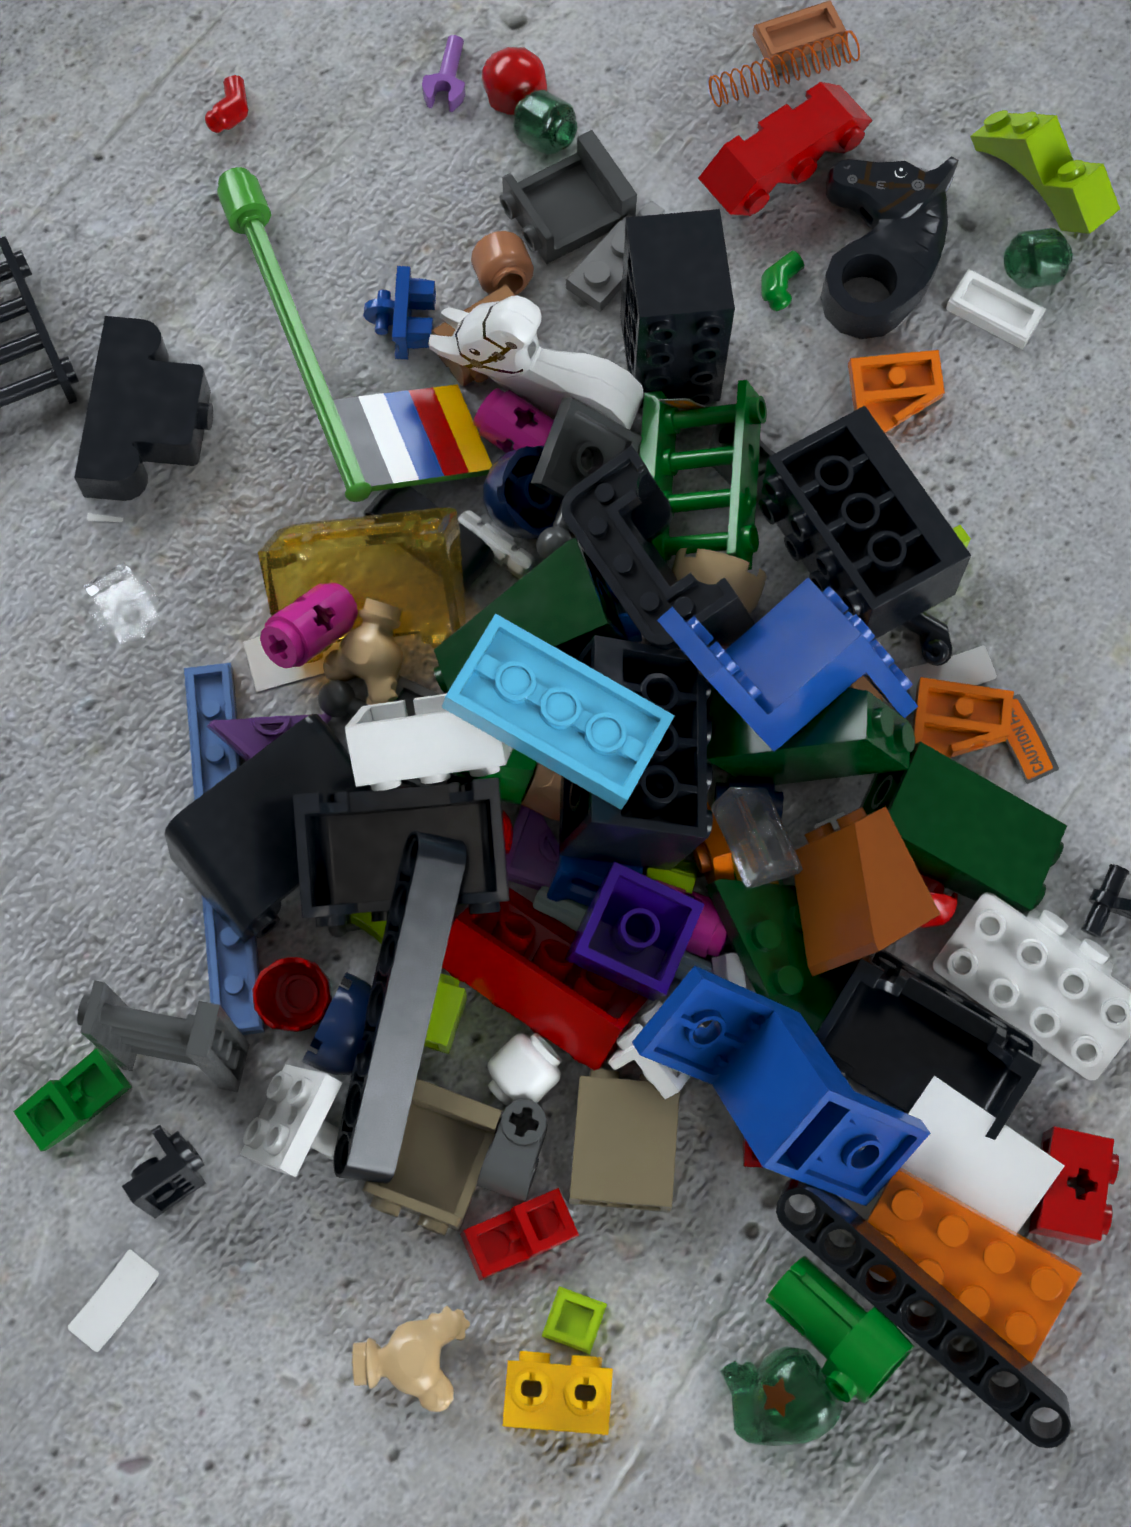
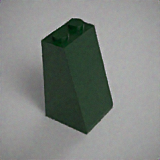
(556, 601)
(845, 739)
(968, 829)

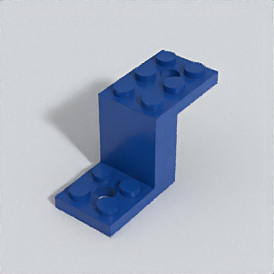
(792, 662)
(780, 1087)

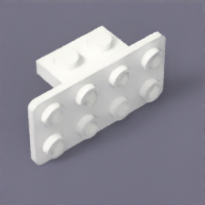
(1040, 982)

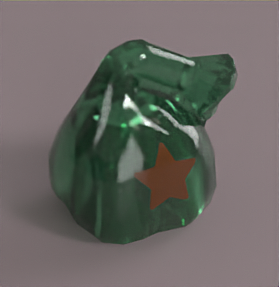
(781, 1399)

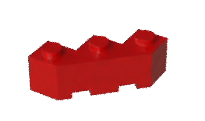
(784, 148)

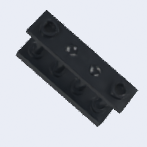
(62, 369)

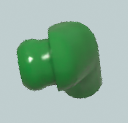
(775, 280)

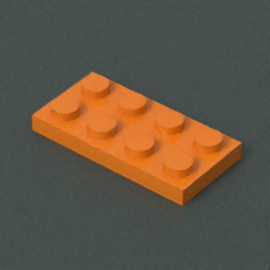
(979, 1261)

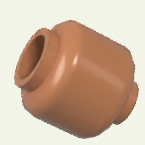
(502, 261)

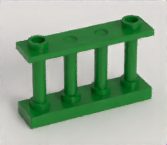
(658, 453)

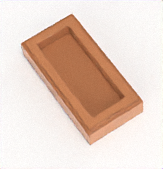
(797, 30)

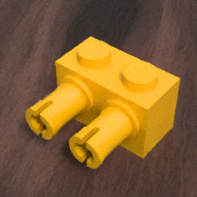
(558, 1395)

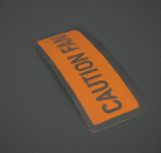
(681, 403)
(1029, 744)

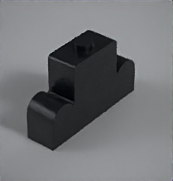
(139, 411)

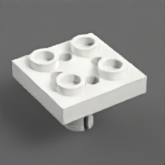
(293, 1120)

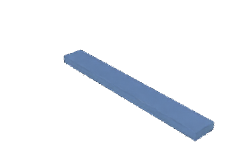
(231, 963)

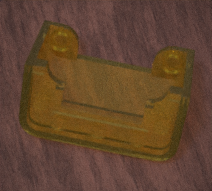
(388, 558)

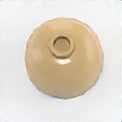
(713, 566)

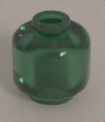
(545, 122)
(1038, 258)

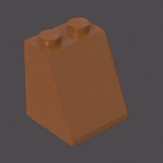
(857, 890)

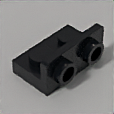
(166, 1181)

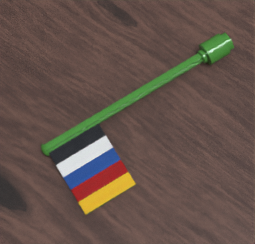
(376, 437)

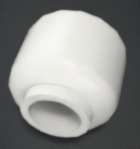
(524, 1069)

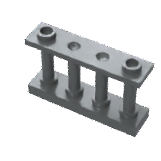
(201, 1039)

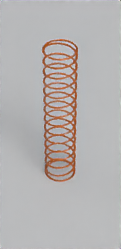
(782, 62)

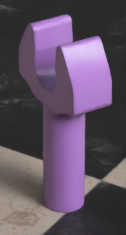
(446, 79)

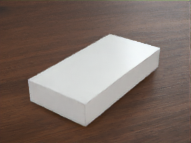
(995, 309)

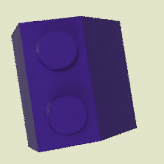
(635, 932)

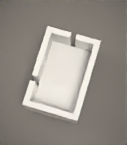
(395, 747)

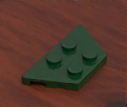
(771, 947)

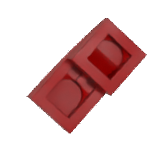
(519, 1234)

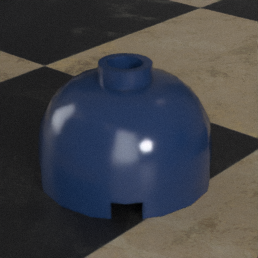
(512, 499)
(341, 1029)

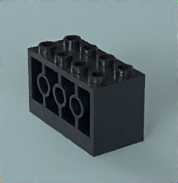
(677, 304)
(863, 523)
(669, 803)

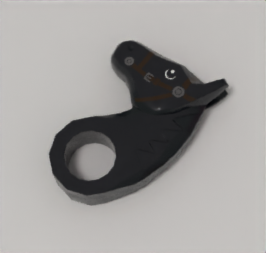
(903, 249)

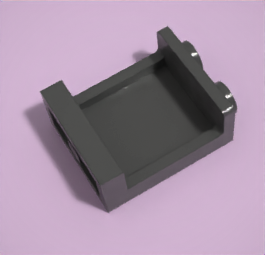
(569, 200)

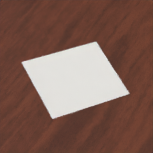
(992, 1176)

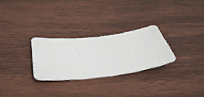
(968, 667)
(113, 1301)

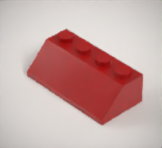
(521, 968)

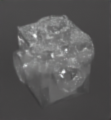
(123, 604)

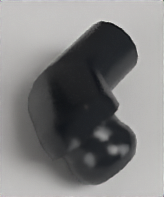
(933, 637)

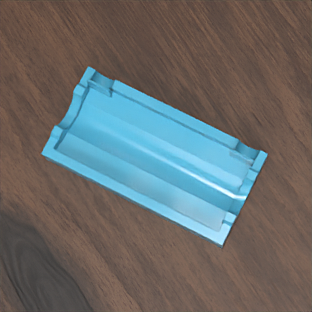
(557, 711)

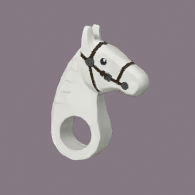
(504, 345)

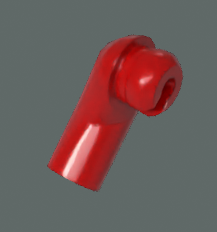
(231, 109)

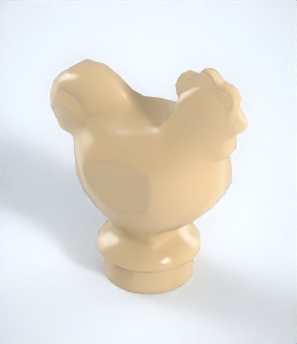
(370, 653)
(413, 1358)

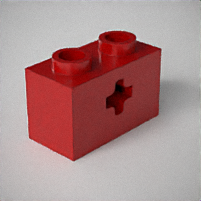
(1095, 1166)

